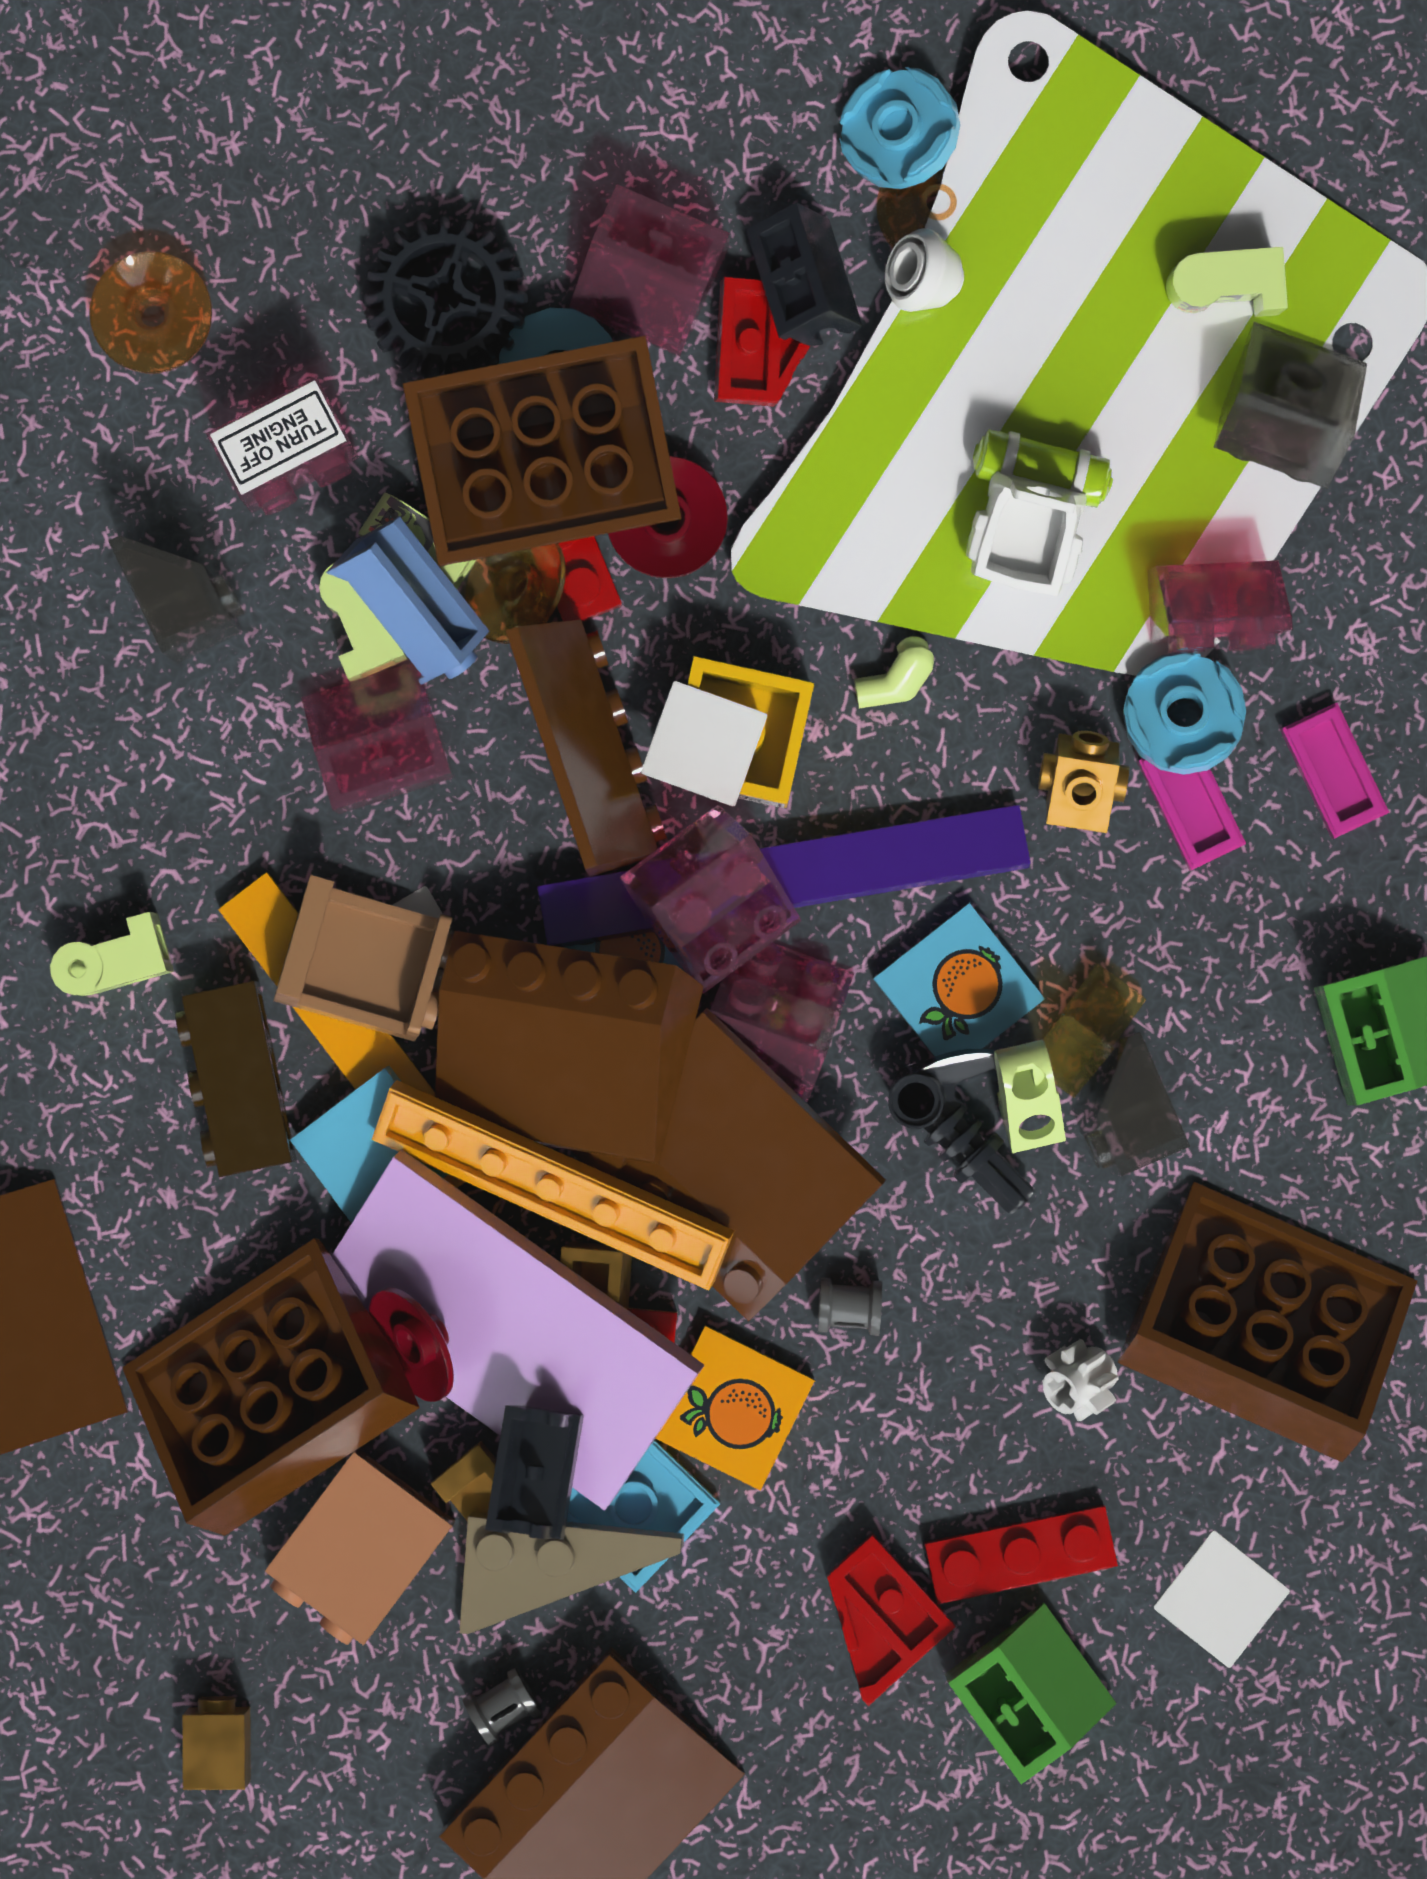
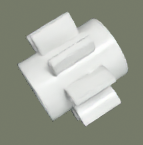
(1080, 1380)

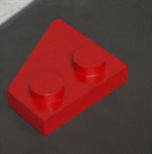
(750, 356)
(883, 1616)

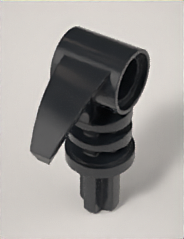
(960, 1139)

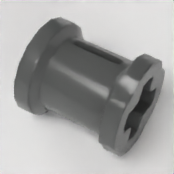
(850, 1306)
(502, 1706)

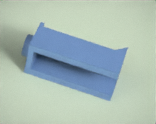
(412, 600)

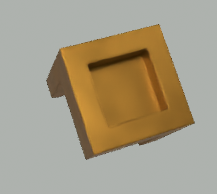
(468, 1481)

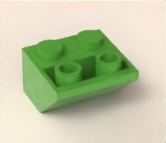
(1378, 1030)
(1031, 1692)

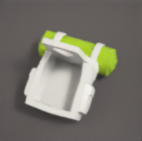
(1032, 510)

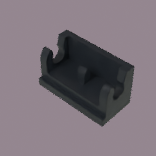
(803, 275)
(534, 1472)

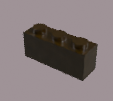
(236, 1079)

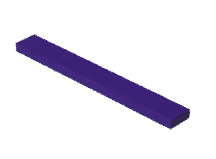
(816, 871)

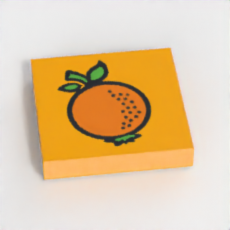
(736, 1409)

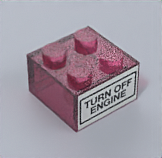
(284, 448)

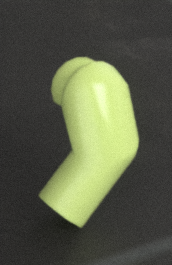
(903, 678)

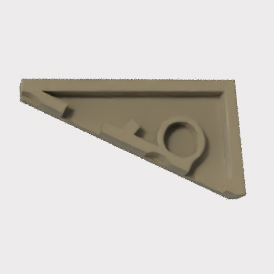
(520, 1573)

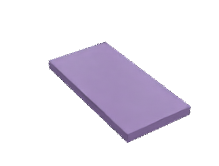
(518, 1322)

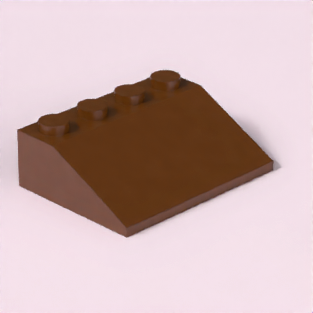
(542, 451)
(584, 744)
(564, 1043)
(753, 1162)
(1269, 1323)
(51, 1336)
(267, 1390)
(594, 1786)

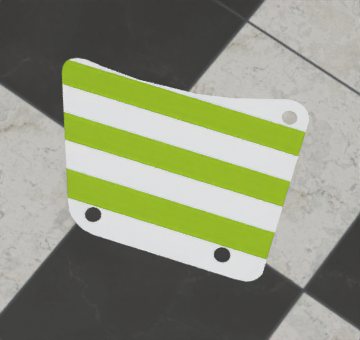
(1065, 333)

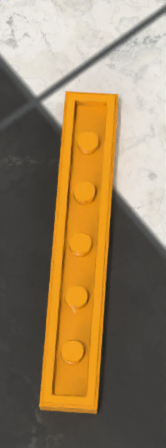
(265, 925)
(553, 1185)

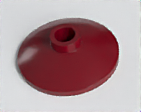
(691, 541)
(417, 1340)

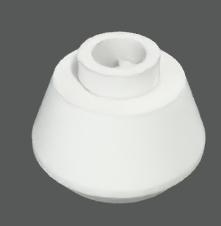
(923, 272)

